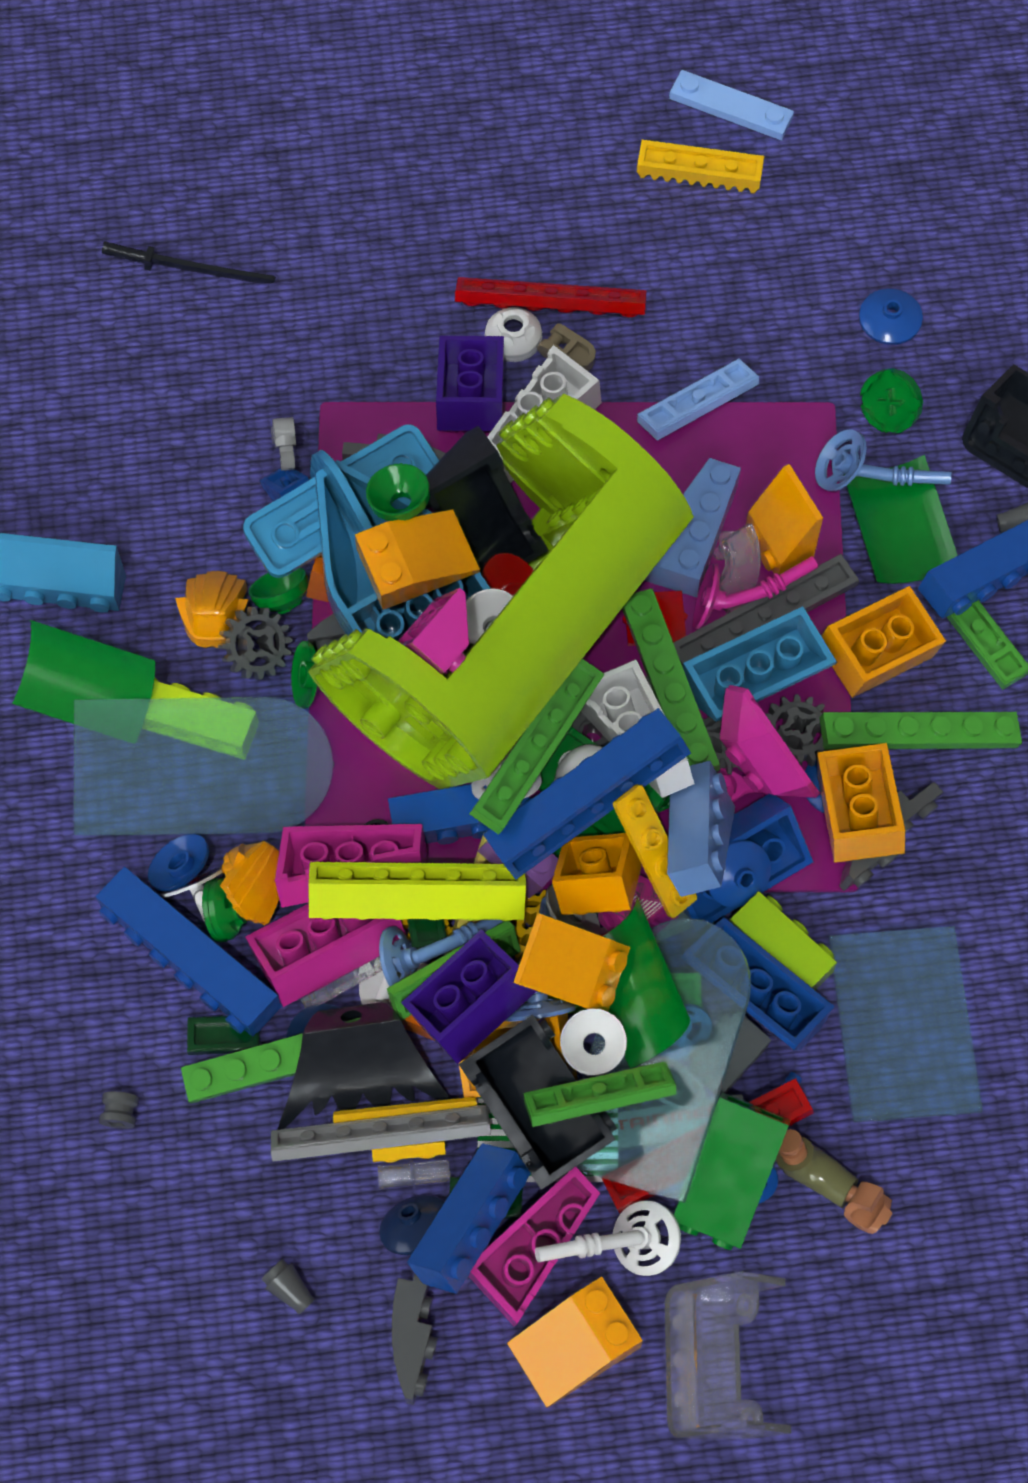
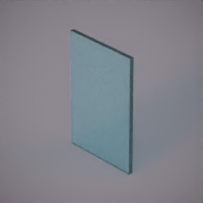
(904, 1024)

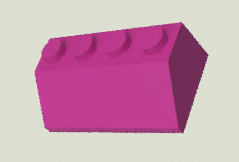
(440, 632)
(307, 952)

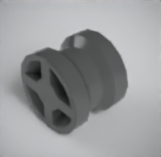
(118, 1110)

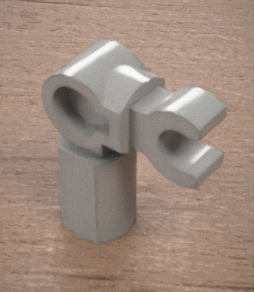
(284, 438)

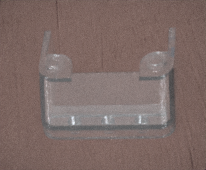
(705, 1358)

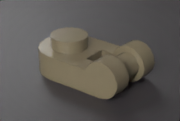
(577, 347)

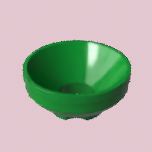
(397, 482)
(279, 593)
(218, 913)

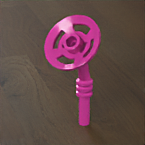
(711, 597)

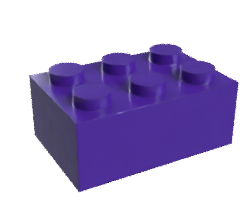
(469, 382)
(468, 996)

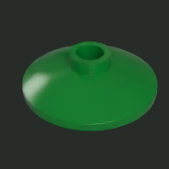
(303, 686)

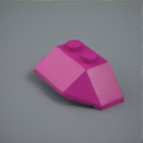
(759, 748)

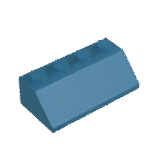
(60, 572)
(759, 660)

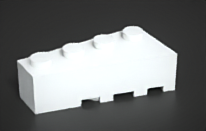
(555, 377)
(619, 704)

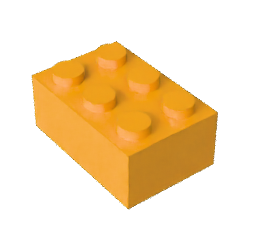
(882, 641)
(861, 802)

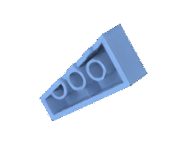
(690, 555)
(699, 831)

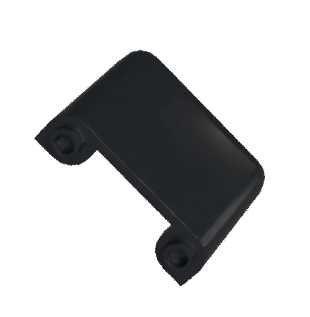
(1000, 426)
(483, 500)
(523, 1063)

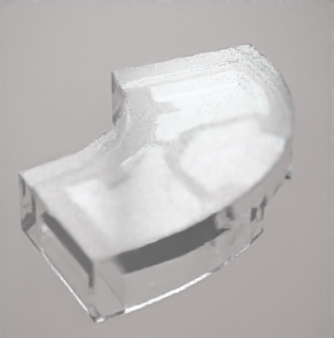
(741, 561)
(343, 983)

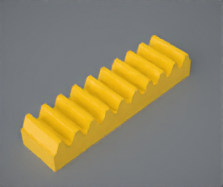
(700, 165)

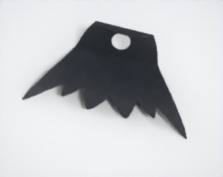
(357, 1060)

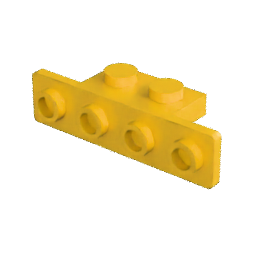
(650, 846)
(423, 1150)

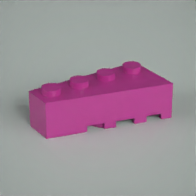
(341, 844)
(508, 1267)

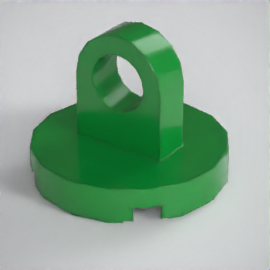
(891, 400)

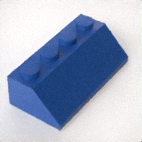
(774, 828)
(778, 995)

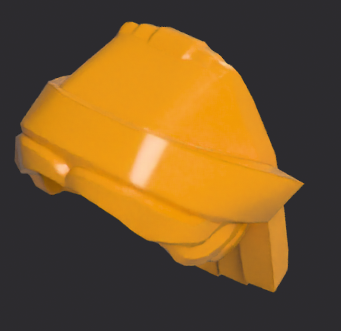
(207, 605)
(251, 880)

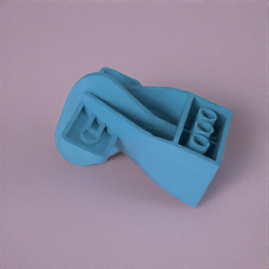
(324, 520)

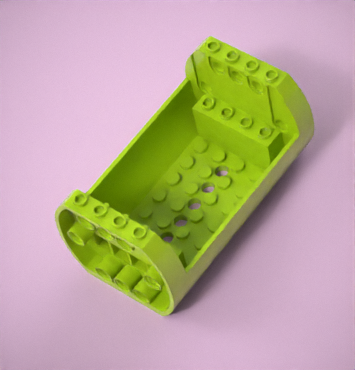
(605, 524)

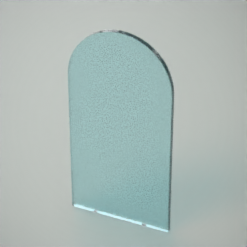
(196, 766)
(664, 1137)

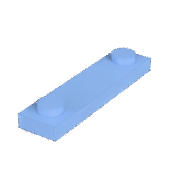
(731, 104)
(698, 399)

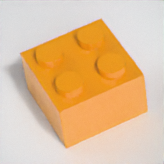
(596, 874)

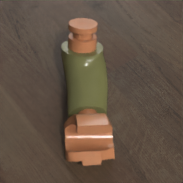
(817, 1170)

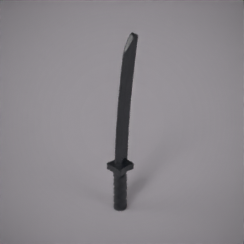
(149, 258)

